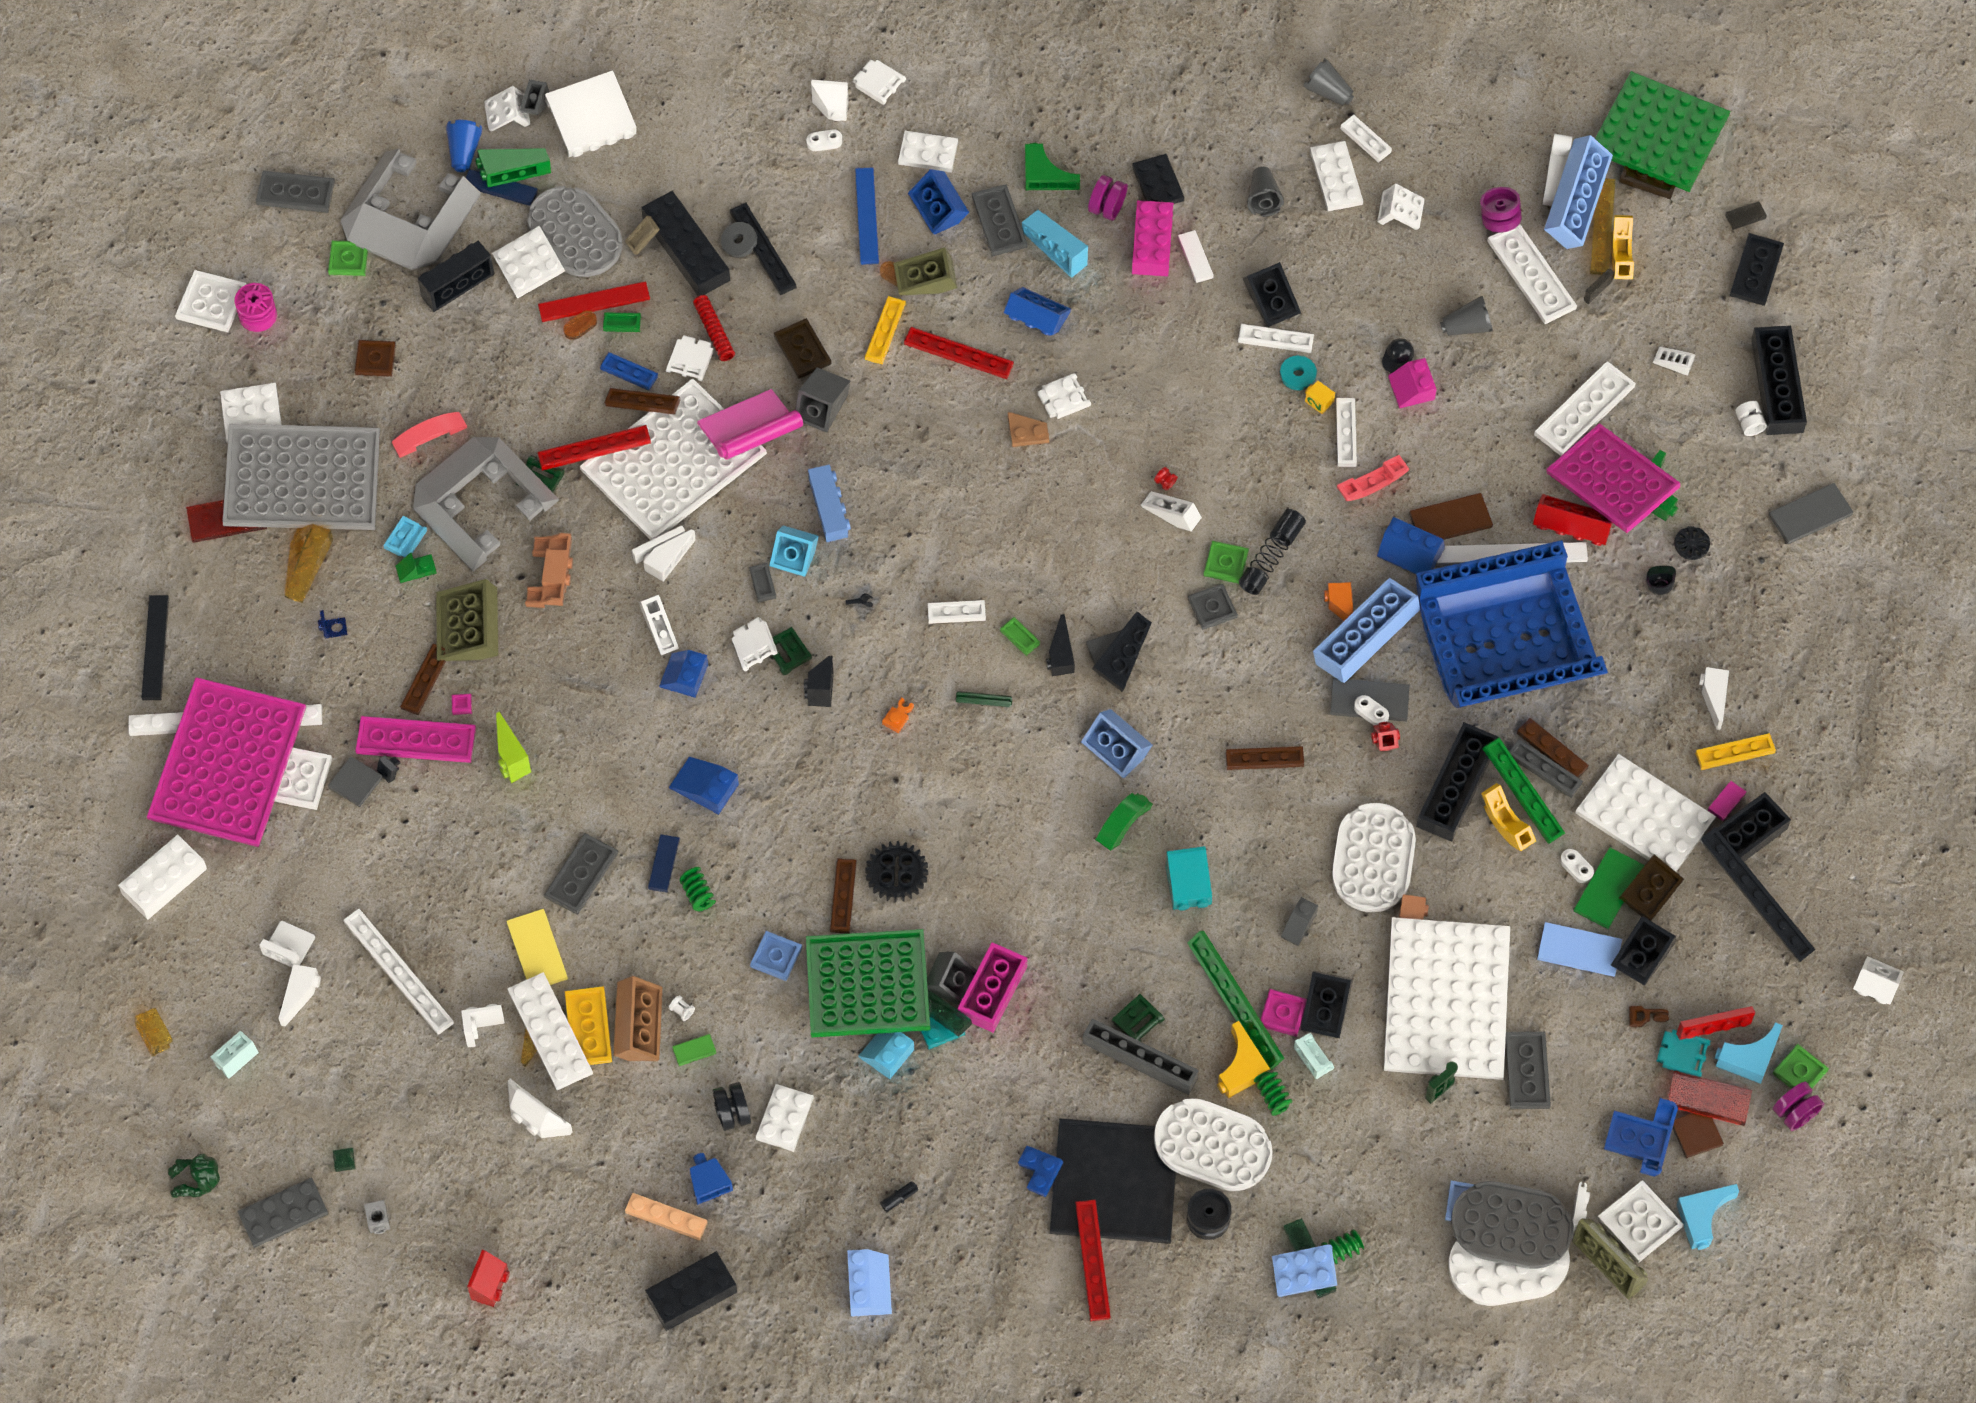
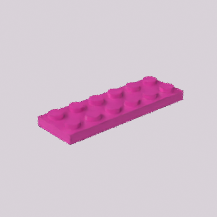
(416, 739)

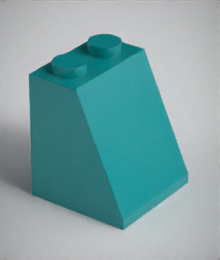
(1188, 878)

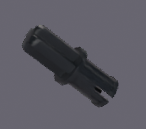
(899, 1196)

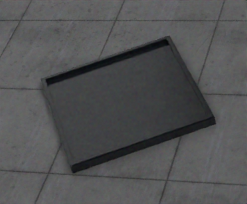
(1120, 1172)

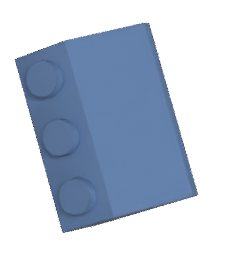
(1116, 742)

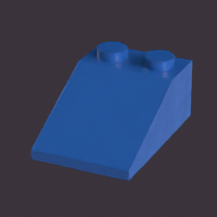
(705, 783)

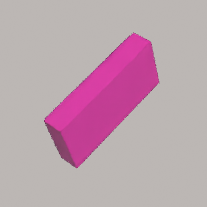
(1727, 801)

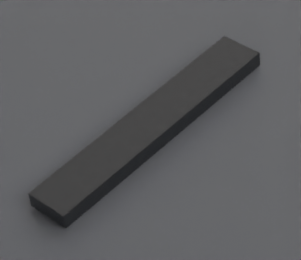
(765, 251)
(155, 647)

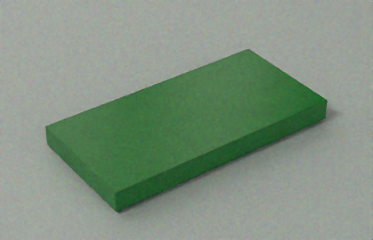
(1601, 897)

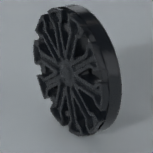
(1692, 543)

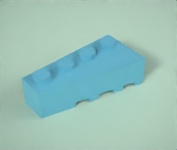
(1056, 243)

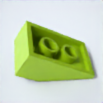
(513, 758)

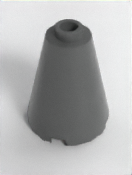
(1329, 84)
(1264, 193)
(1468, 319)

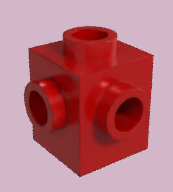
(1385, 736)

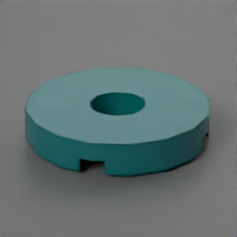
(1298, 363)

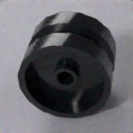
(731, 1106)
(1209, 1214)

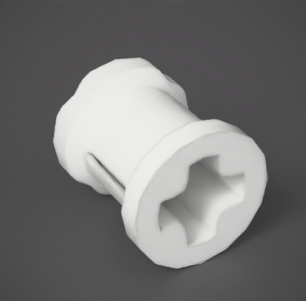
(681, 1008)

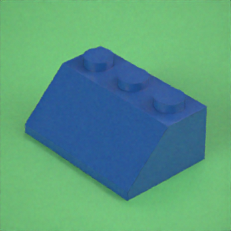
(938, 201)
(1036, 311)
(1410, 547)

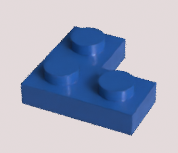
(1044, 1167)

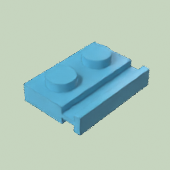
(405, 537)

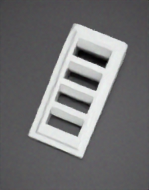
(1676, 354)

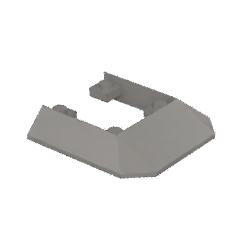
(398, 240)
(438, 505)

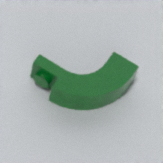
(1121, 820)

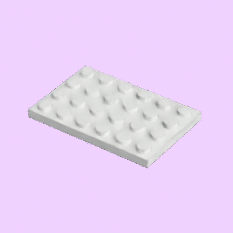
(1645, 813)

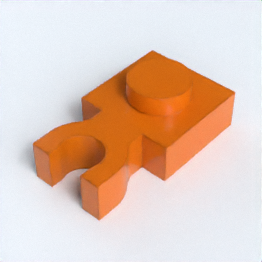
(897, 717)

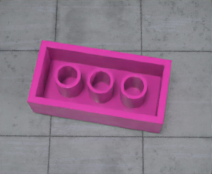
(1152, 238)
(993, 986)

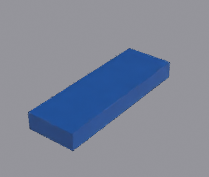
(629, 371)

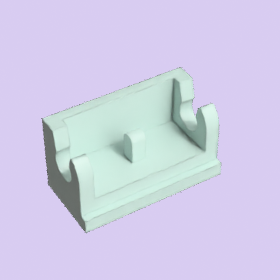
(234, 1054)
(1312, 1056)

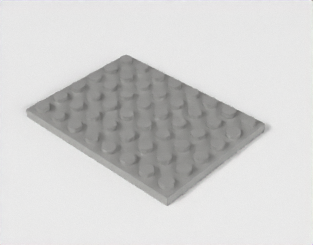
(301, 476)

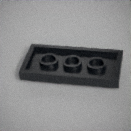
(1756, 269)

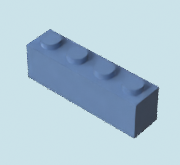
(828, 503)

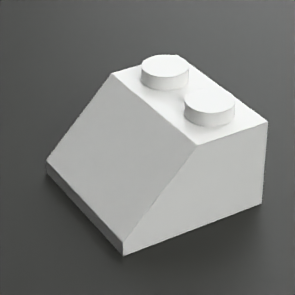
(1878, 981)

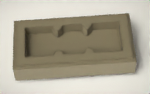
(642, 235)

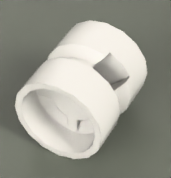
(1751, 419)

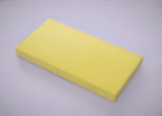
(537, 946)

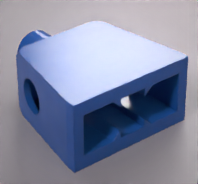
(708, 1179)

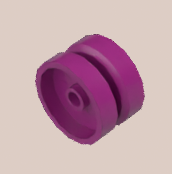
(1107, 197)
(1501, 209)
(1798, 1106)

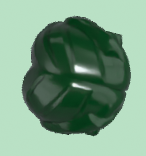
(203, 1171)

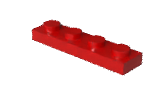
(1716, 1022)

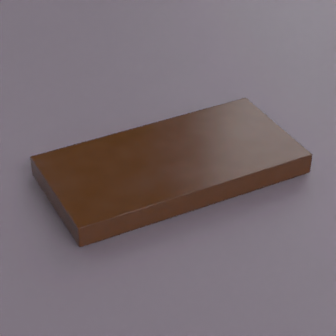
(1453, 517)

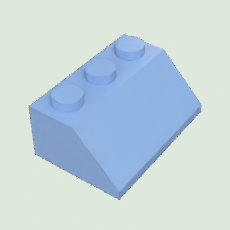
(869, 1283)

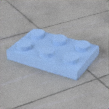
(1304, 1270)

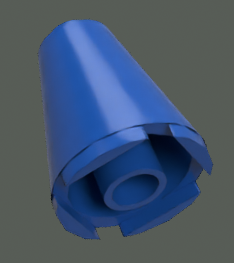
(462, 141)

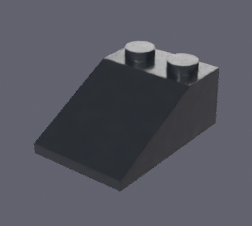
(1272, 294)
(1644, 951)
(1326, 1004)

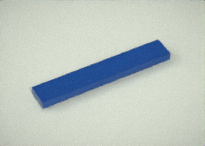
(867, 216)

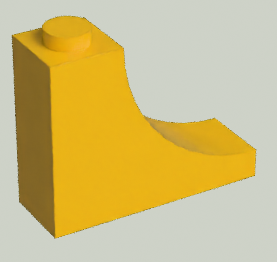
(1245, 1066)

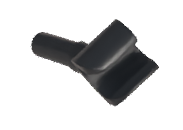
(862, 600)

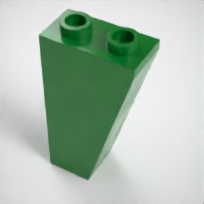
(511, 165)

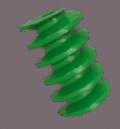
(696, 889)
(1272, 1092)
(1345, 1245)

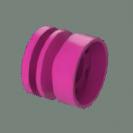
(255, 307)

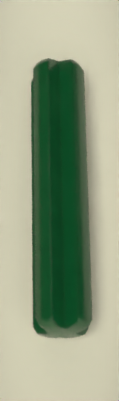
(984, 699)

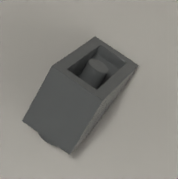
(534, 97)
(1300, 921)

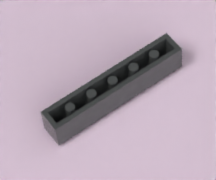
(1140, 1056)

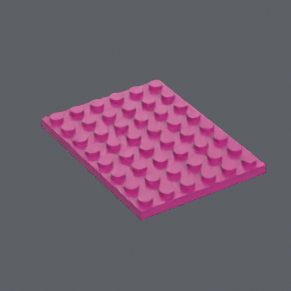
(226, 762)

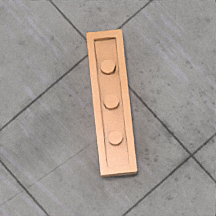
(666, 1216)

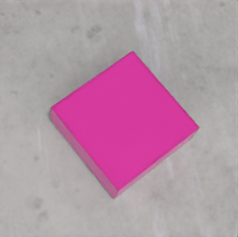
(461, 704)

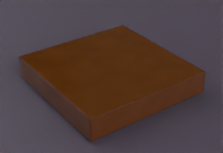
(375, 358)
(1696, 1134)

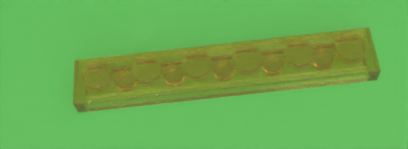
(1602, 229)

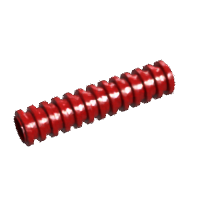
(714, 328)

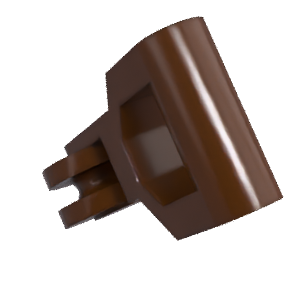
(1660, 1015)

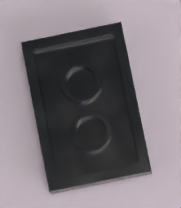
(1158, 180)

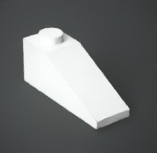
(1173, 510)
(667, 555)
(658, 624)
(1714, 691)
(299, 990)

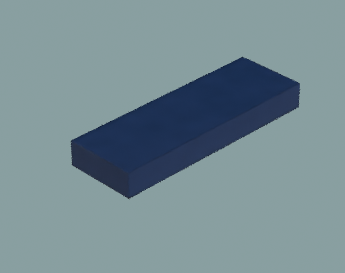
(664, 863)

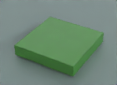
(347, 259)
(1226, 562)
(1800, 1067)

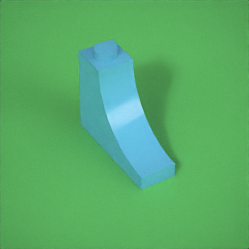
(1749, 1059)
(1697, 1213)

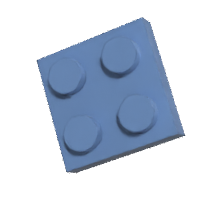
(776, 956)

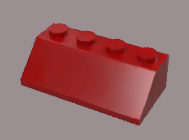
(1572, 519)

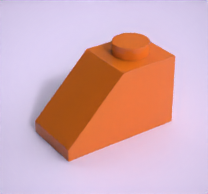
(1339, 599)

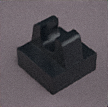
(388, 768)

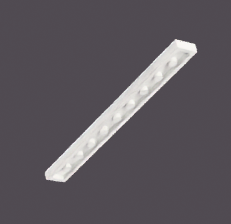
(168, 722)

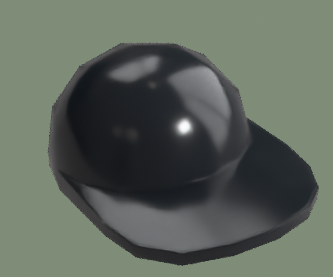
(1397, 354)
(1661, 579)

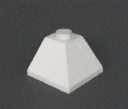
(831, 98)

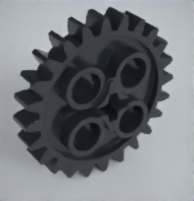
(878, 871)

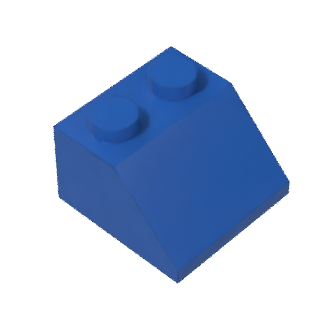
(685, 672)

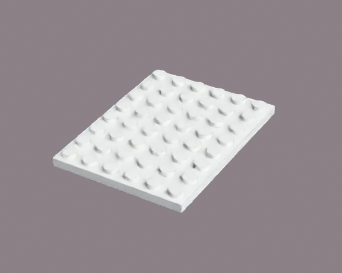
(674, 473)
(1447, 998)

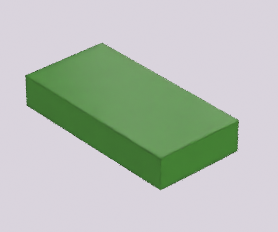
(1020, 636)
(694, 1050)

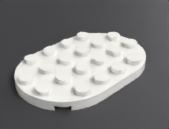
(1373, 857)
(1213, 1144)
(1500, 1283)

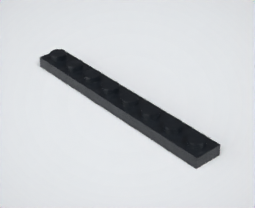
(1757, 894)

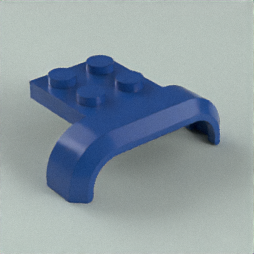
(1643, 1138)

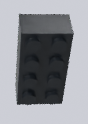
(455, 276)
(1754, 826)
(691, 1291)

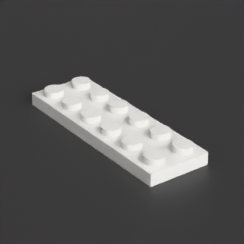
(1532, 274)
(1584, 408)
(550, 1031)

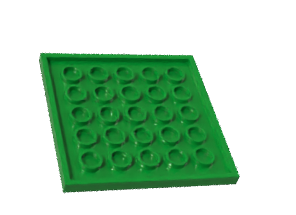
(1661, 131)
(867, 983)

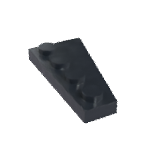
(1121, 655)

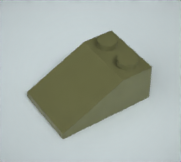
(926, 273)

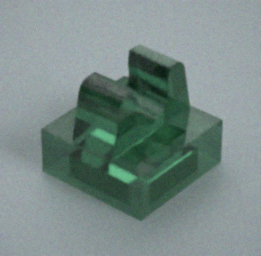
(344, 1159)

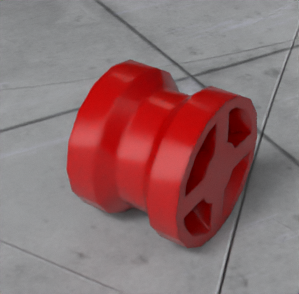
(1165, 478)

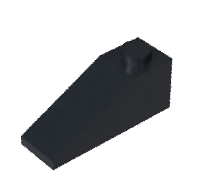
(1060, 651)

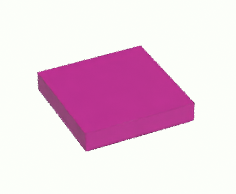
(1283, 1012)

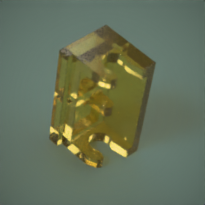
(153, 1031)

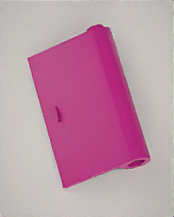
(749, 424)

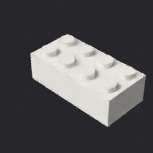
(162, 877)

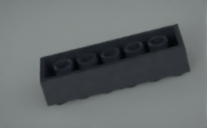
(687, 244)
(1779, 380)
(1456, 783)

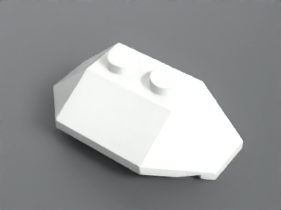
(535, 1114)

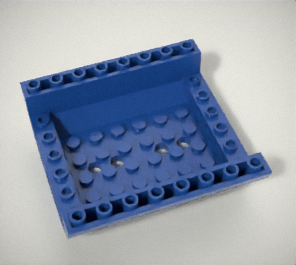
(1497, 603)

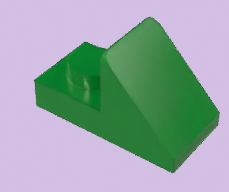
(412, 569)

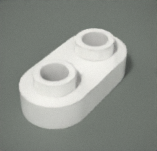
(824, 140)
(1369, 711)
(1575, 866)

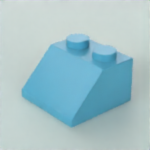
(793, 550)
(887, 1052)

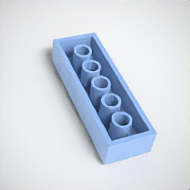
(1578, 192)
(1366, 630)

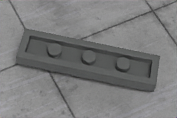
(1545, 768)

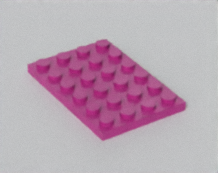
(1613, 478)

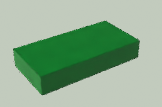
(621, 322)

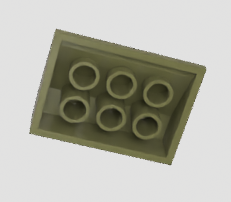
(467, 622)
(1609, 1258)

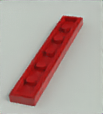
(594, 301)
(958, 353)
(594, 447)
(1093, 1260)

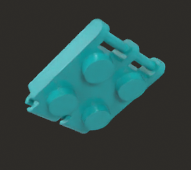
(1683, 1053)

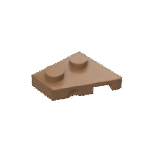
(1027, 430)

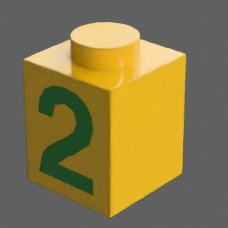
(1319, 397)

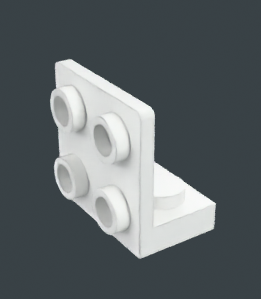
(505, 108)
(1401, 205)
(287, 944)
(480, 1017)

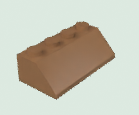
(638, 1020)

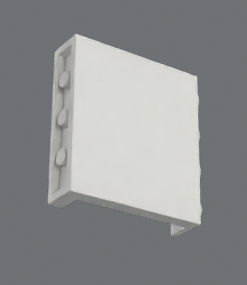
(591, 114)

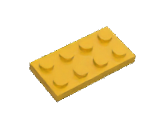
(589, 1023)

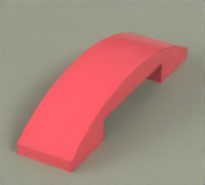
(428, 430)
(1373, 481)

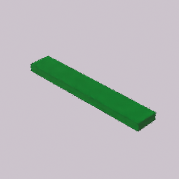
(1523, 790)

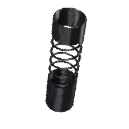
(1284, 533)

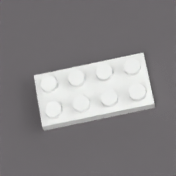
(1336, 176)

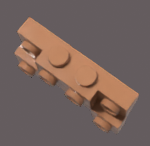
(555, 572)

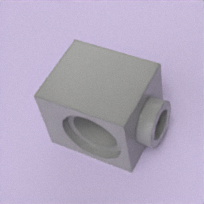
(377, 1209)

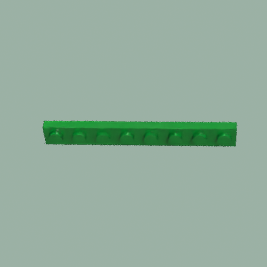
(1234, 998)

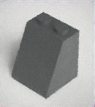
(822, 398)

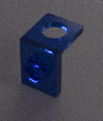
(326, 625)

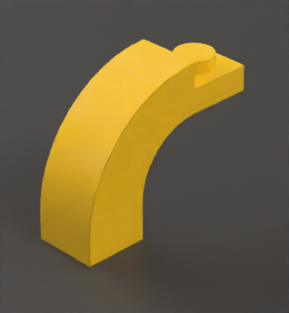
(1622, 247)
(1504, 820)

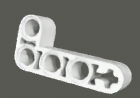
(1558, 158)

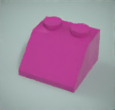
(1413, 383)

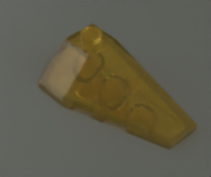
(305, 558)

